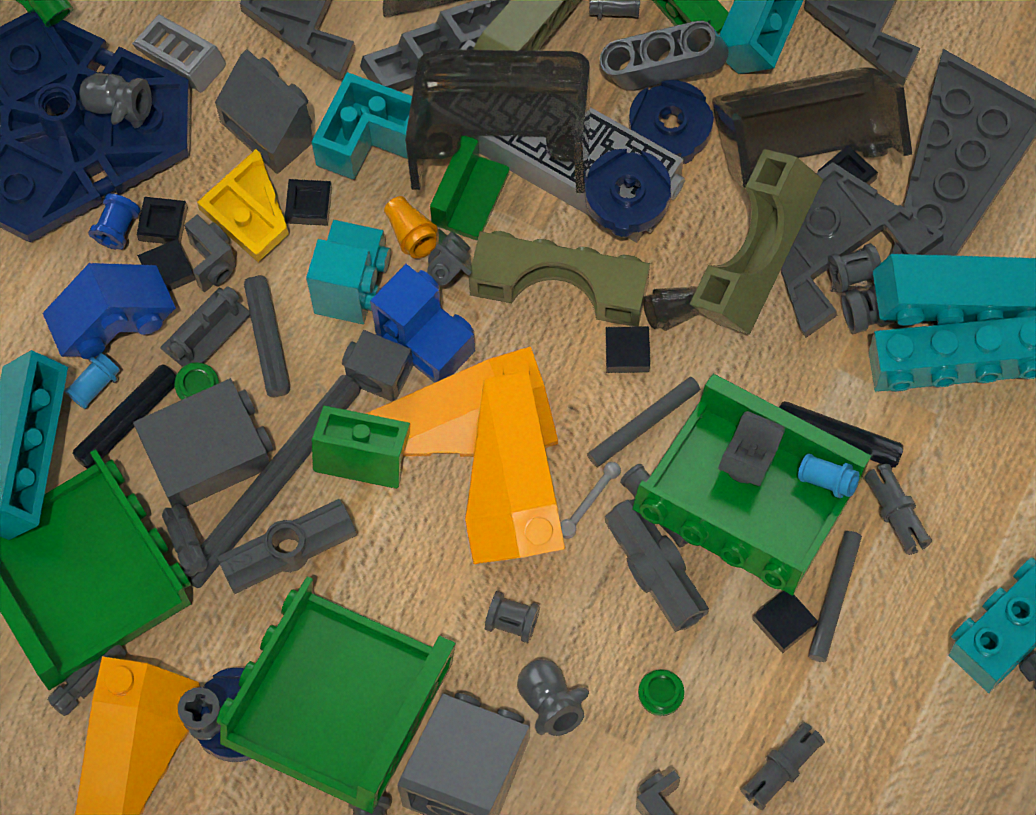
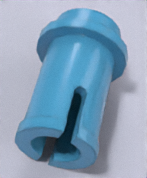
(92, 380)
(837, 478)

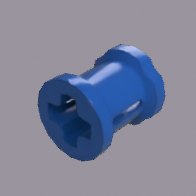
(114, 221)

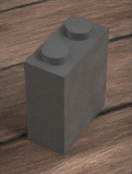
(204, 443)

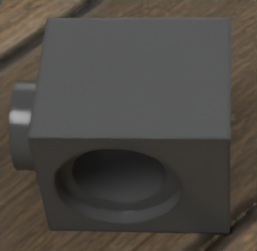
(378, 365)

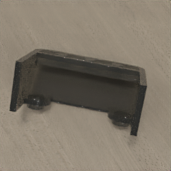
(499, 96)
(813, 118)

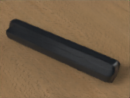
(121, 419)
(880, 448)

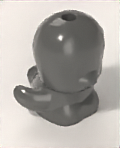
(112, 94)
(546, 692)

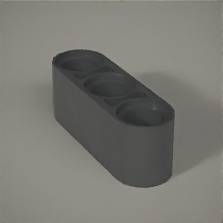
(682, 61)

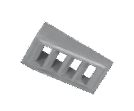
(201, 65)

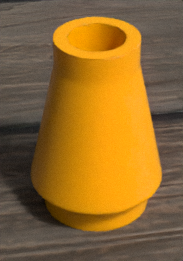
(412, 229)

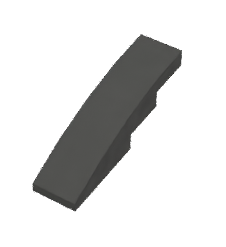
(397, 64)

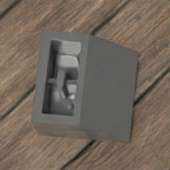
(265, 111)

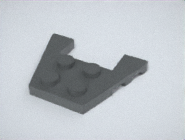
(298, 25)
(861, 26)
(839, 222)

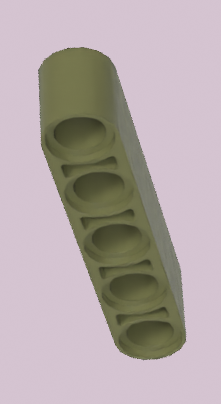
(524, 24)

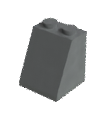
(464, 759)

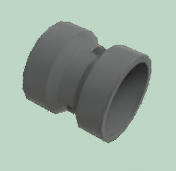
(861, 310)

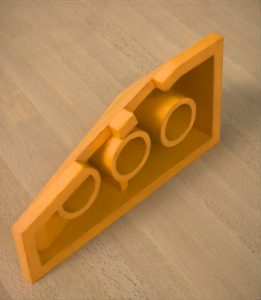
(447, 412)
(511, 487)
(130, 736)

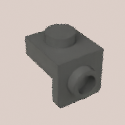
(213, 246)
(752, 449)
(653, 793)

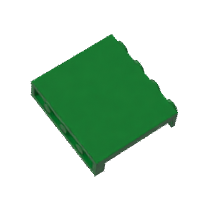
(763, 528)
(86, 575)
(333, 698)

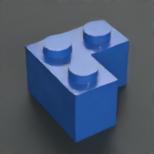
(107, 302)
(412, 316)

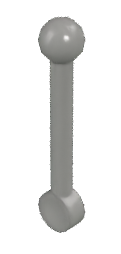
(568, 526)

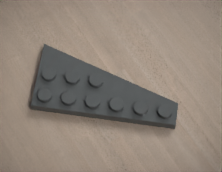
(966, 150)

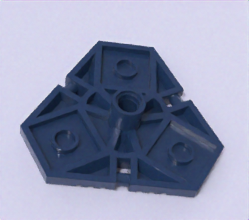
(52, 157)

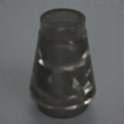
(669, 307)

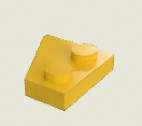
(247, 207)

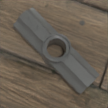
(313, 532)
(657, 566)

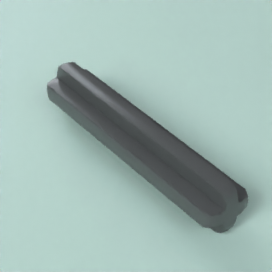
(266, 336)

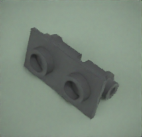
(448, 257)
(206, 328)

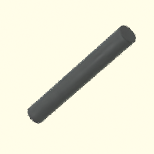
(643, 421)
(835, 596)

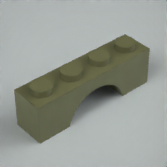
(780, 199)
(509, 265)

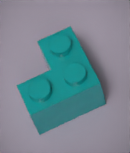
(359, 118)
(346, 271)

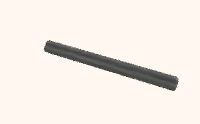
(270, 480)

